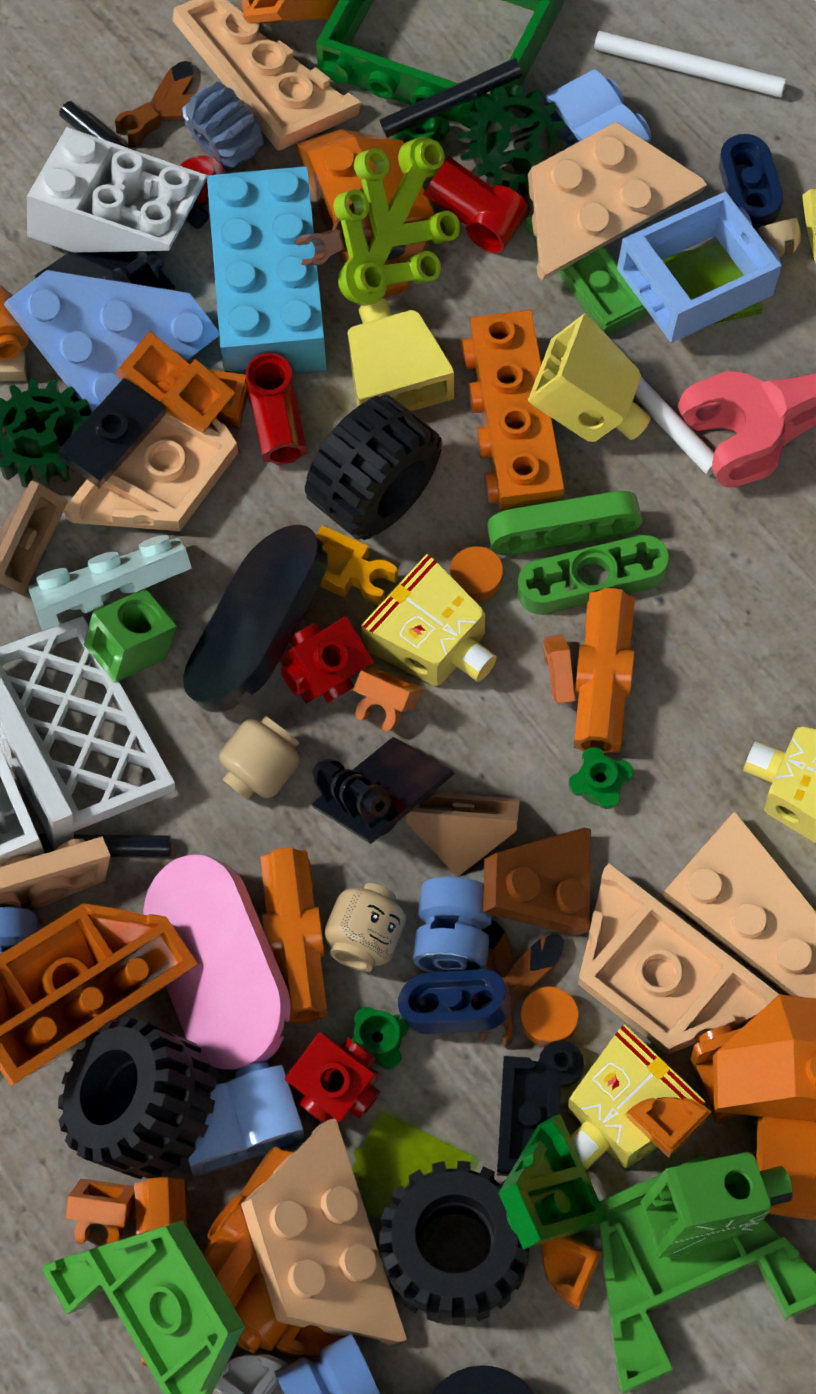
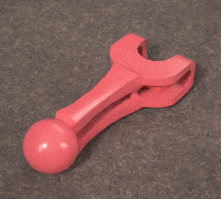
(758, 412)

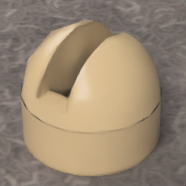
(782, 235)

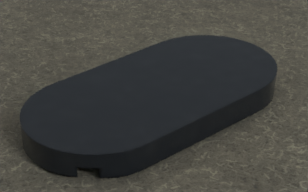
(255, 618)

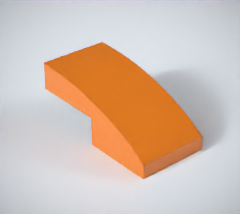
(185, 389)

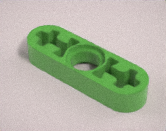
(564, 522)
(552, 569)

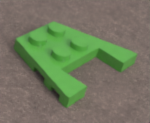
(643, 1282)
(163, 1299)

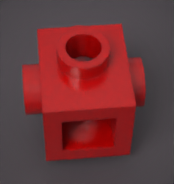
(324, 661)
(314, 1075)

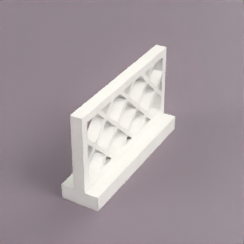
(30, 757)

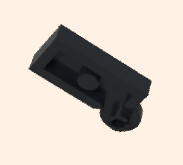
(533, 1096)

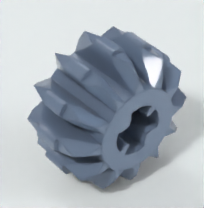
(222, 125)

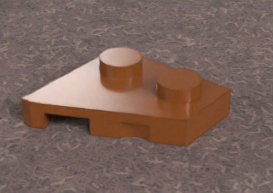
(542, 883)

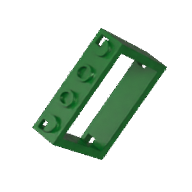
(406, 84)

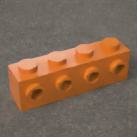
(514, 431)

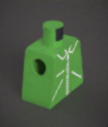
(711, 1201)

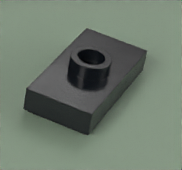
(111, 433)

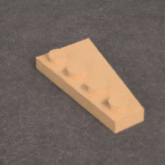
(279, 90)
(53, 874)
(750, 908)

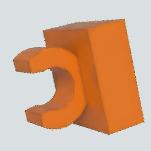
(387, 691)
(101, 1204)

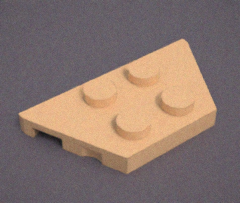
(601, 193)
(159, 480)
(662, 970)
(320, 1244)

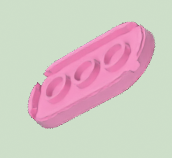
(236, 993)

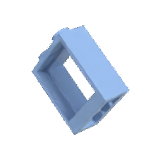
(660, 292)

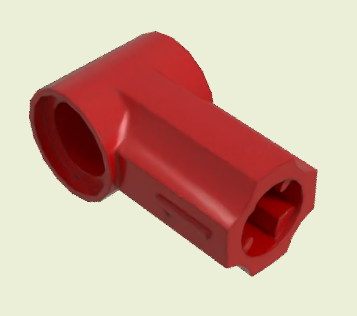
(488, 212)
(275, 410)

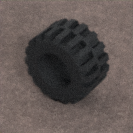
(373, 467)
(136, 1098)
(438, 1291)

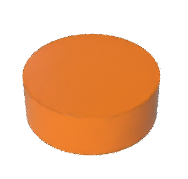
(477, 572)
(549, 1016)

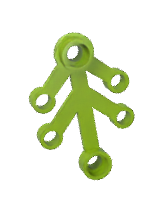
(418, 161)

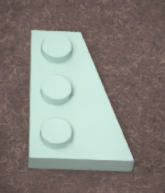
(90, 586)

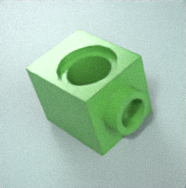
(130, 635)

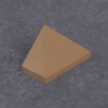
(27, 535)
(463, 826)

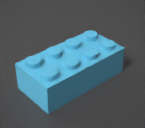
(261, 287)

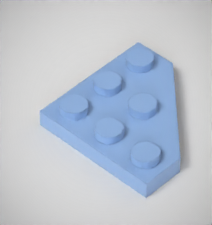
(96, 323)

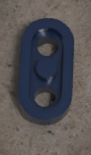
(754, 183)
(459, 1001)

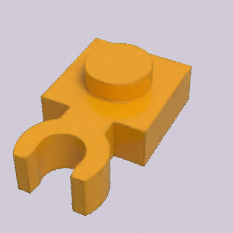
(350, 567)

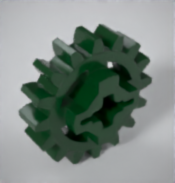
(499, 127)
(35, 428)

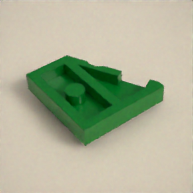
(550, 1189)

